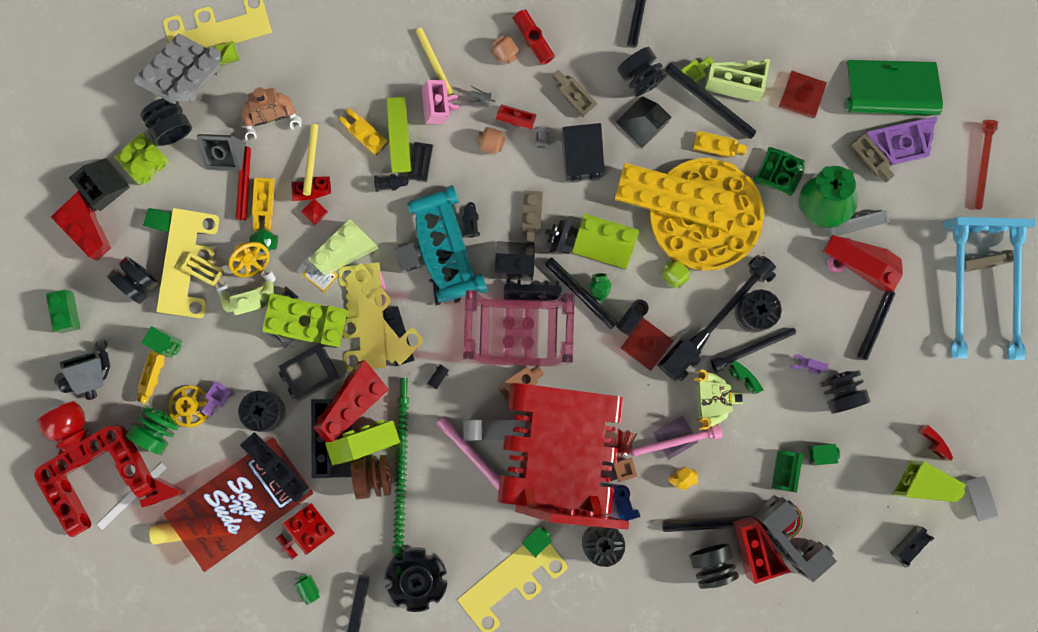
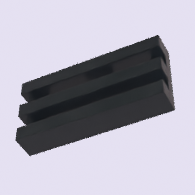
(418, 177)

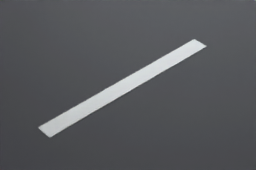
(127, 500)

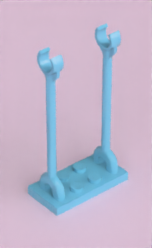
(1017, 234)

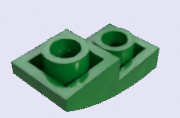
(158, 220)
(740, 372)

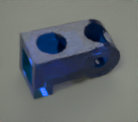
(623, 505)

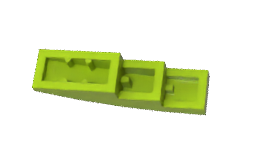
(398, 134)

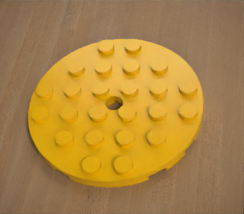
(705, 246)

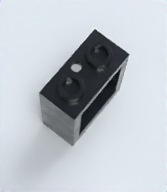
(327, 364)

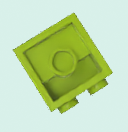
(141, 159)

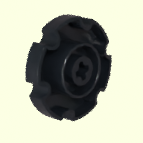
(427, 589)

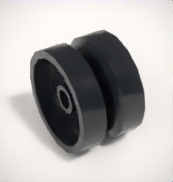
(133, 280)

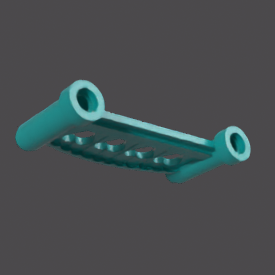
(441, 205)

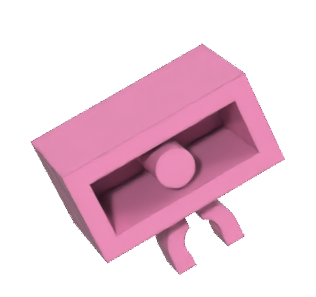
(436, 102)

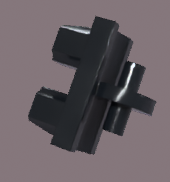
(558, 236)

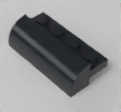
(320, 460)

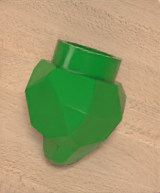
(266, 238)
(600, 286)

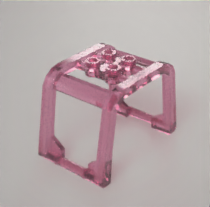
(474, 299)

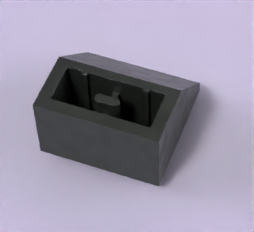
(99, 183)

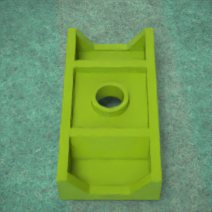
(325, 321)

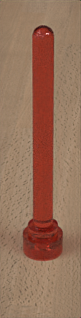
(989, 128)

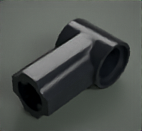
(631, 318)

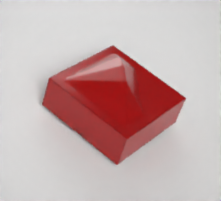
(314, 211)

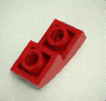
(320, 187)

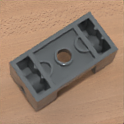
(809, 560)

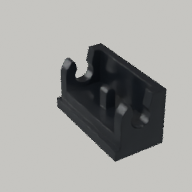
(911, 545)

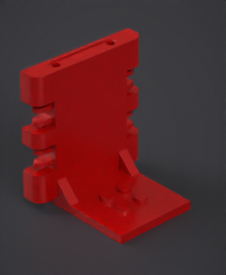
(562, 456)

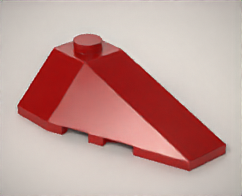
(868, 261)

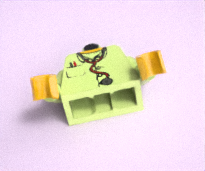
(714, 399)

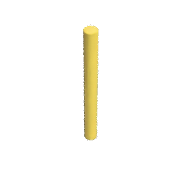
(432, 58)
(310, 159)

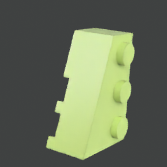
(738, 79)
(343, 248)

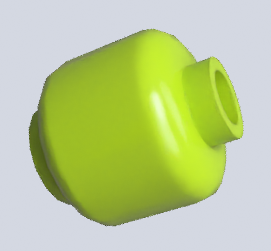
(675, 274)

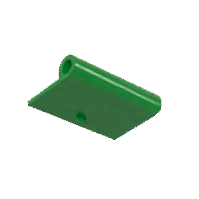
(894, 87)

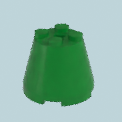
(829, 197)

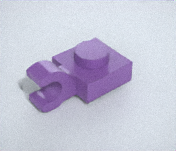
(813, 365)
(218, 396)

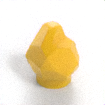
(684, 478)

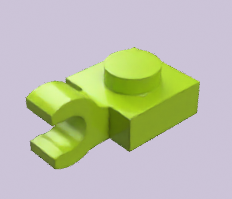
(696, 70)

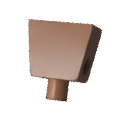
(528, 375)

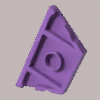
(905, 141)

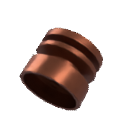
(371, 477)

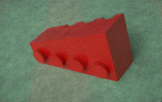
(353, 399)

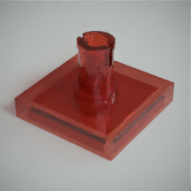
(802, 94)
(646, 344)

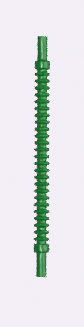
(403, 400)

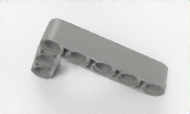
(490, 429)

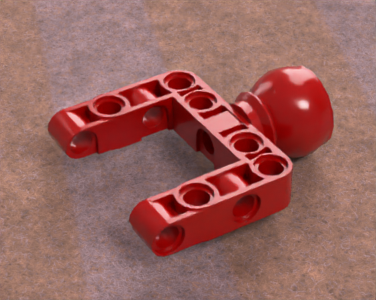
(78, 448)

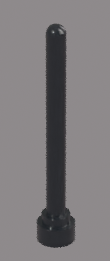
(718, 363)

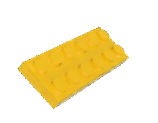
(674, 196)

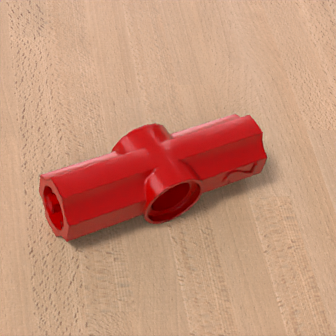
(527, 28)

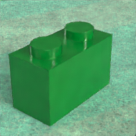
(63, 311)
(162, 342)

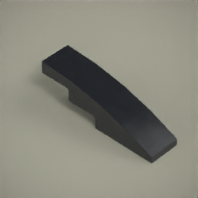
(275, 467)

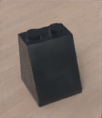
(583, 152)
(514, 261)

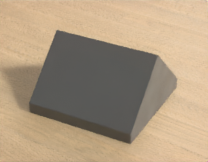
(222, 151)

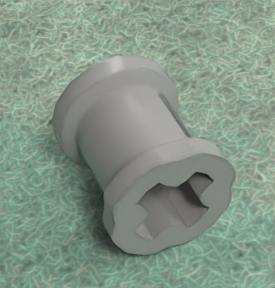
(541, 137)

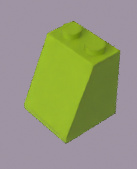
(928, 482)

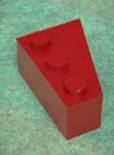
(81, 225)
(757, 552)

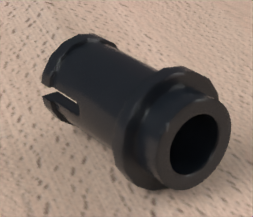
(438, 376)

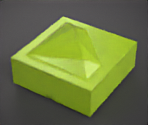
(228, 53)

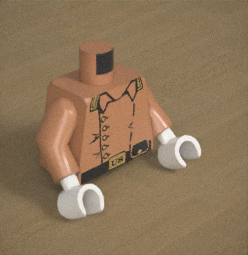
(266, 107)

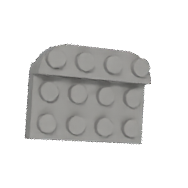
(180, 70)

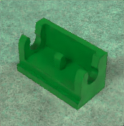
(787, 471)

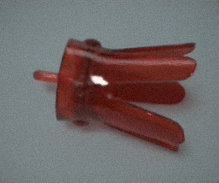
(625, 446)

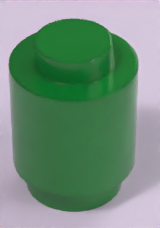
(306, 588)

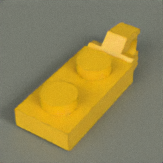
(717, 145)

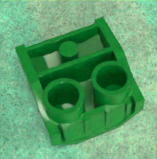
(780, 171)

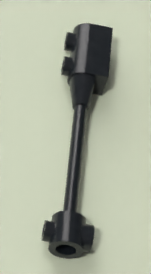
(687, 351)

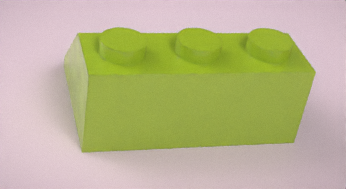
(605, 241)

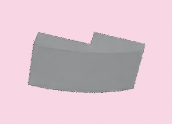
(982, 499)

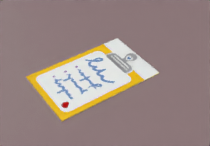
(315, 276)

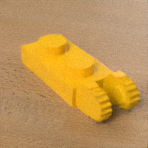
(364, 133)
(263, 202)

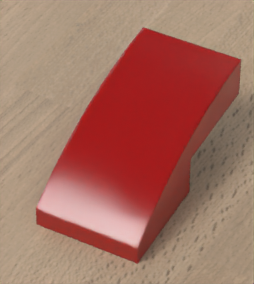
(938, 445)

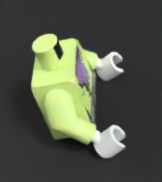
(248, 299)

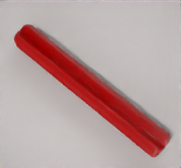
(243, 186)

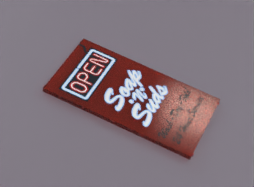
(231, 509)

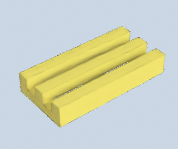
(187, 261)

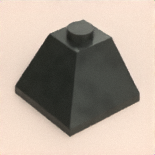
(644, 120)

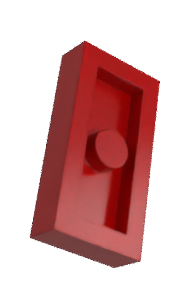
(516, 116)

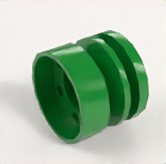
(151, 432)

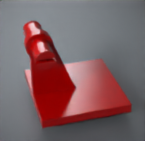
(306, 529)

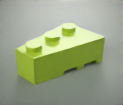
(362, 443)

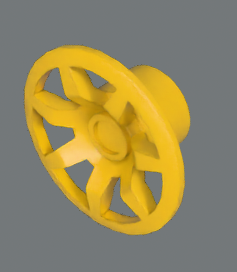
(247, 256)
(187, 406)

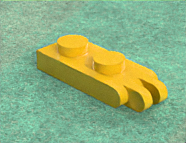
(149, 376)

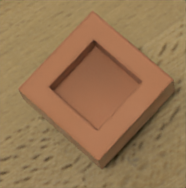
(625, 469)

